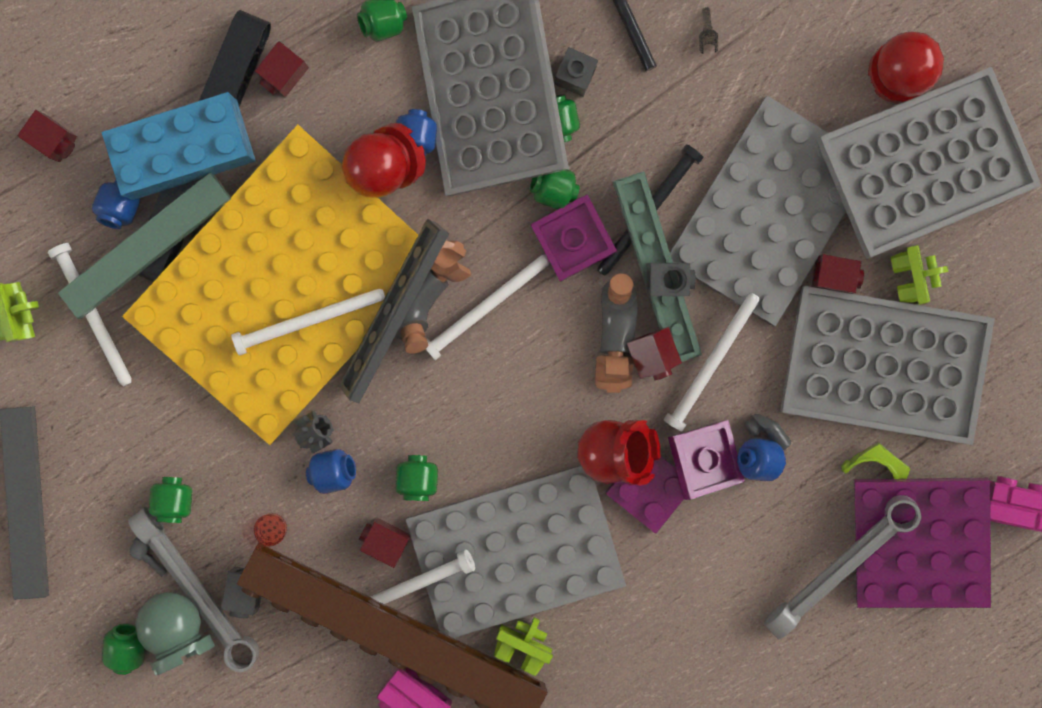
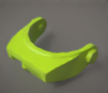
(878, 454)

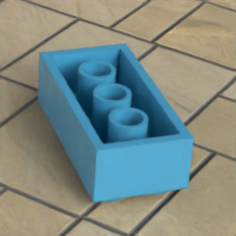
(178, 146)

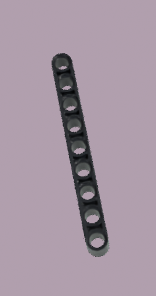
(229, 74)

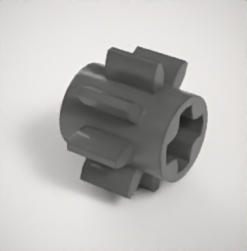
(313, 431)

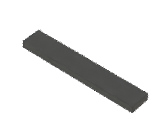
(393, 310)
(24, 502)

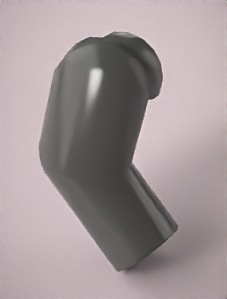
(771, 428)

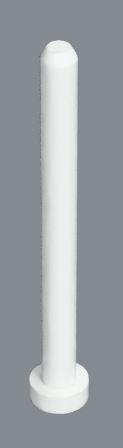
(61, 253)
(486, 306)
(305, 320)
(711, 364)
(463, 562)

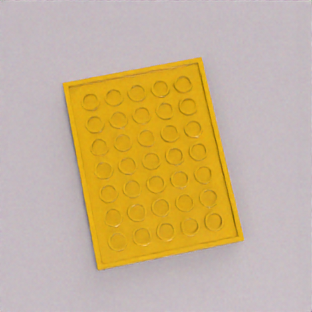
(271, 254)

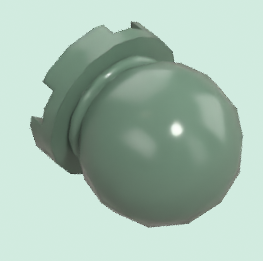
(170, 629)

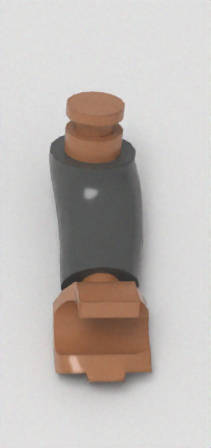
(445, 267)
(618, 328)

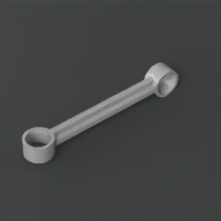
(153, 534)
(787, 615)

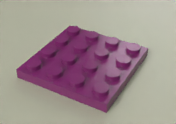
(939, 561)

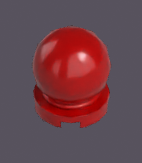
(906, 67)
(383, 161)
(619, 452)

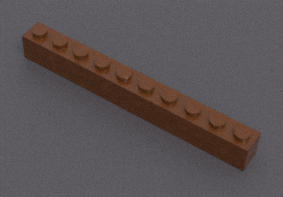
(387, 632)

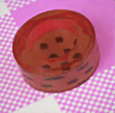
(270, 529)

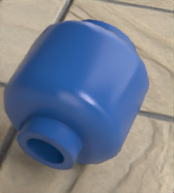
(423, 128)
(112, 208)
(761, 460)
(331, 471)

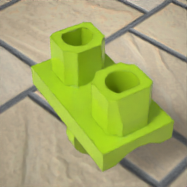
(918, 289)
(15, 313)
(536, 652)

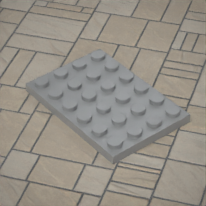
(489, 92)
(928, 162)
(764, 214)
(887, 365)
(529, 548)

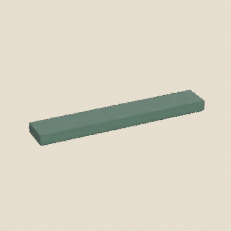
(145, 246)
(651, 247)

